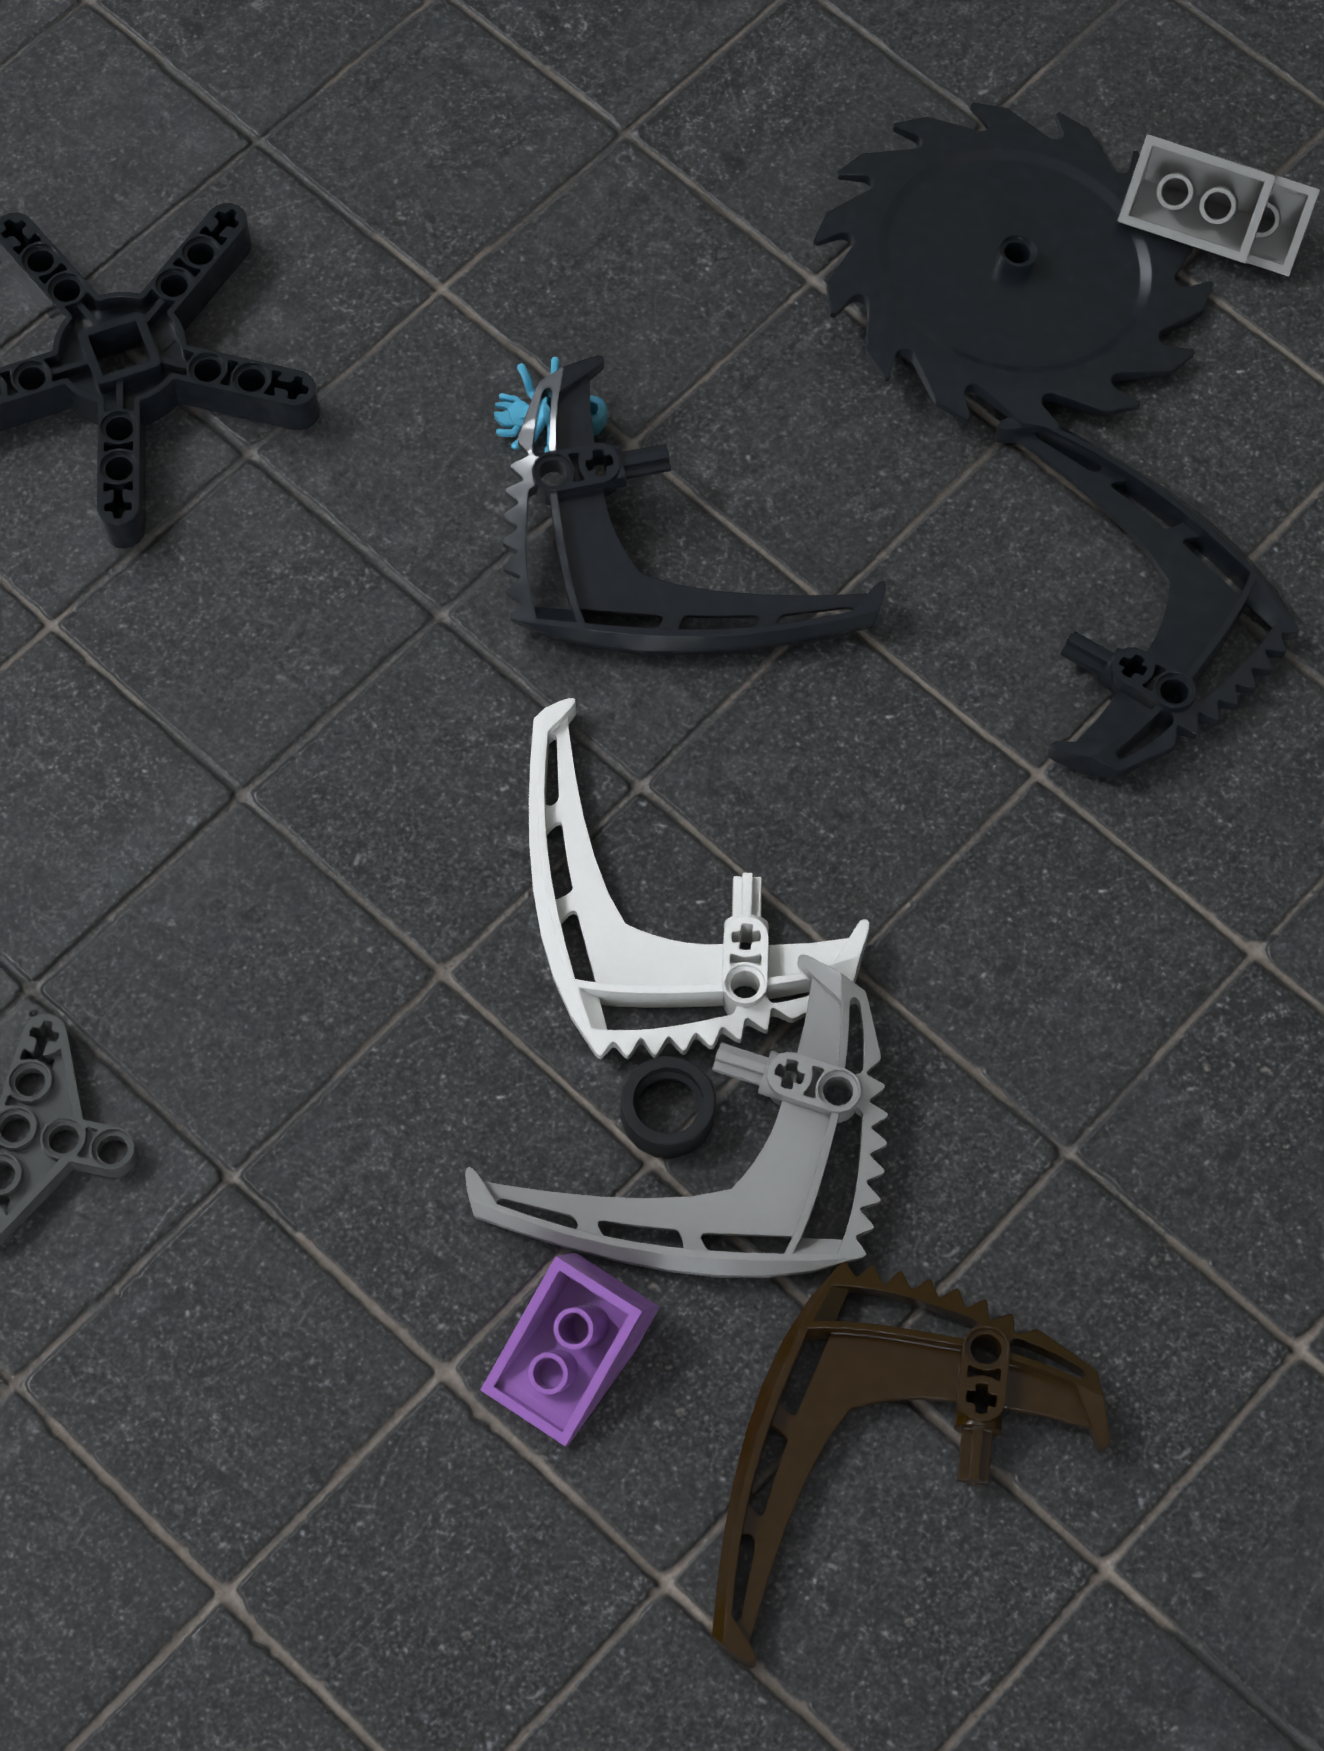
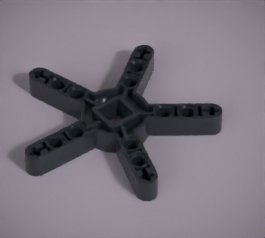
(146, 392)

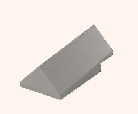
(1218, 205)

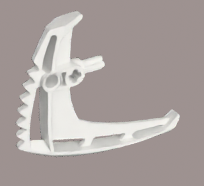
(647, 969)

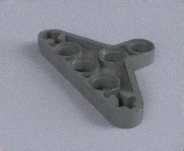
(52, 1110)

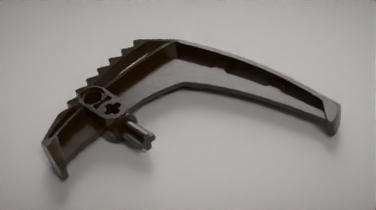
(875, 1366)

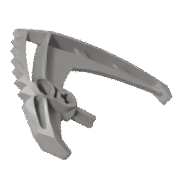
(776, 1190)

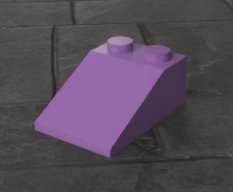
(569, 1346)

